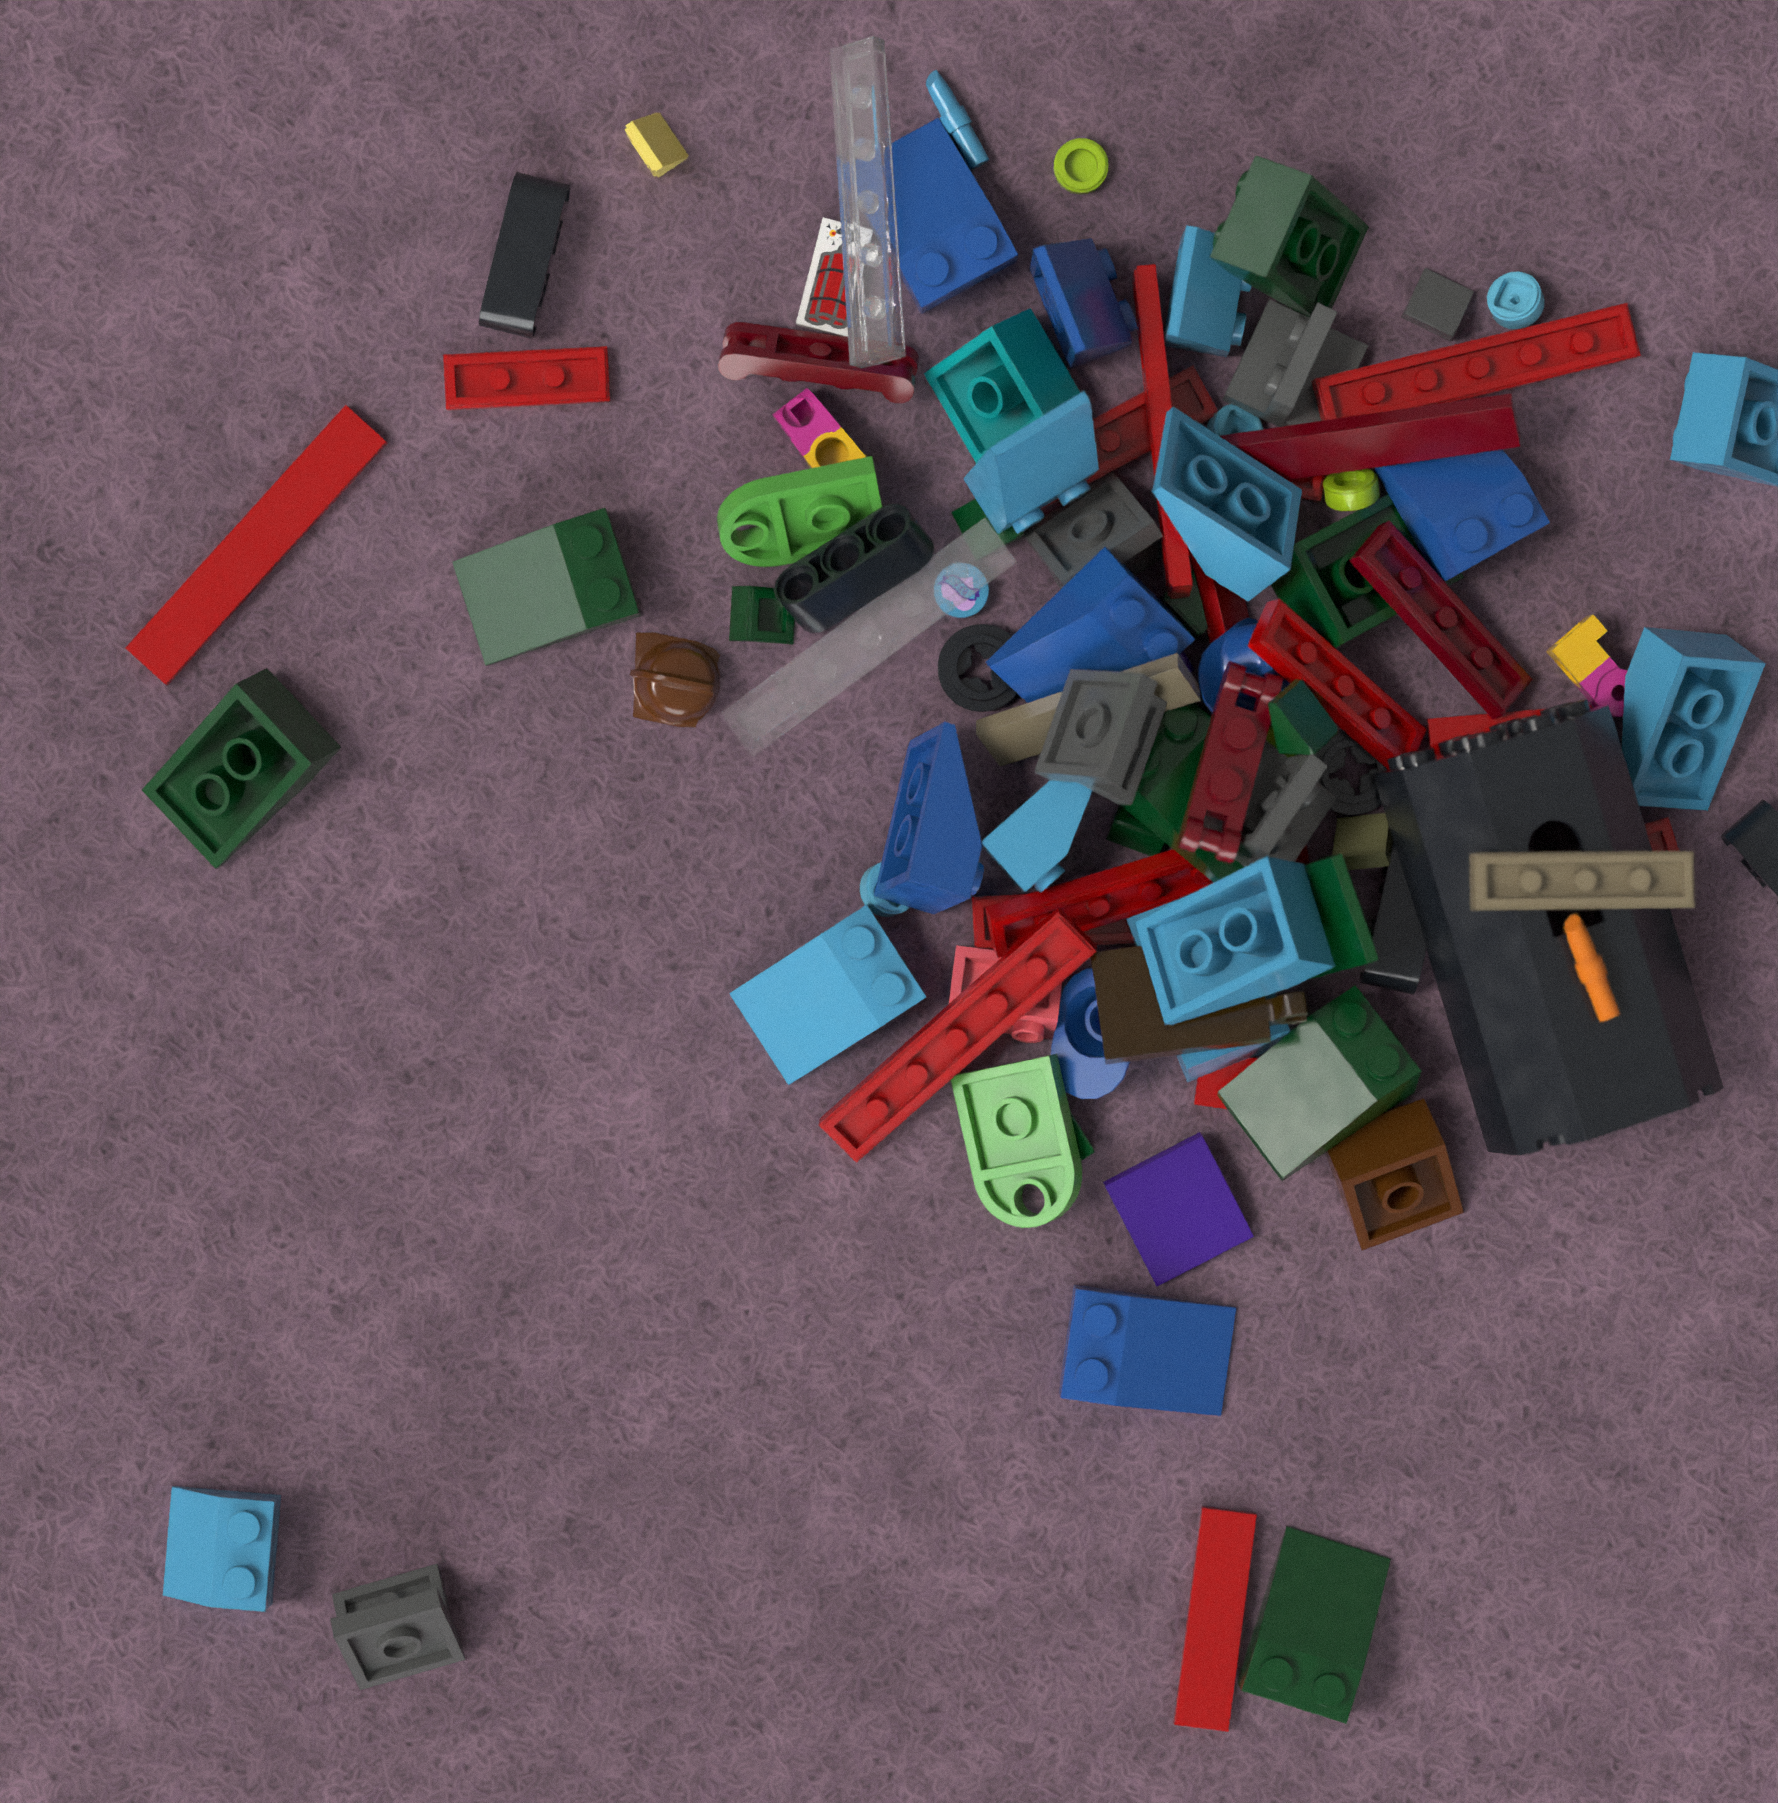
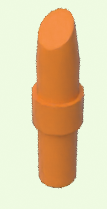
(1591, 969)

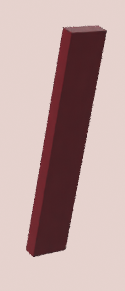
(1384, 437)

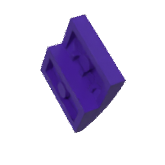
(1178, 1209)

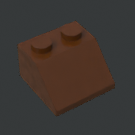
(1395, 1175)

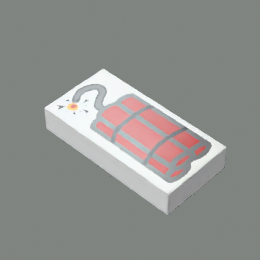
(824, 293)

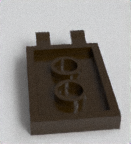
(1134, 1022)

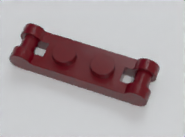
(811, 358)
(1229, 763)

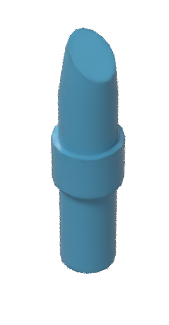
(956, 120)

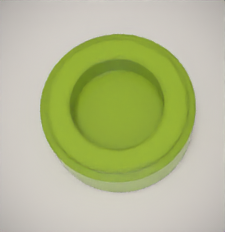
(1080, 166)
(1351, 490)

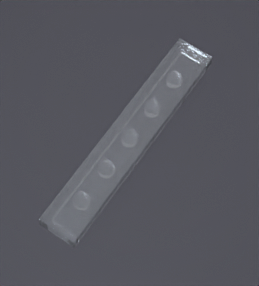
(867, 202)
(868, 638)

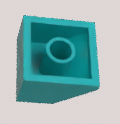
(1001, 382)

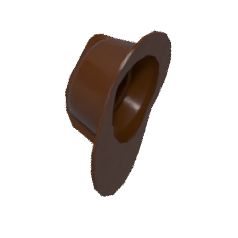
(673, 679)

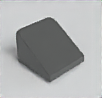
(1437, 304)

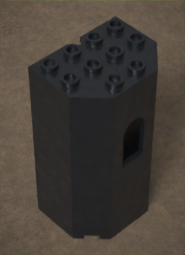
(1510, 988)

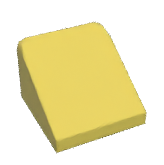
(656, 143)

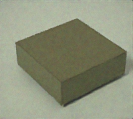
(1363, 841)

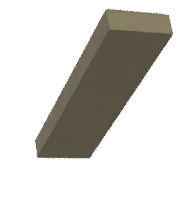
(1023, 729)
(1582, 880)

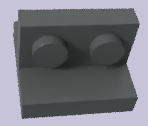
(1285, 358)
(1096, 520)
(1103, 732)
(1282, 807)
(396, 1627)

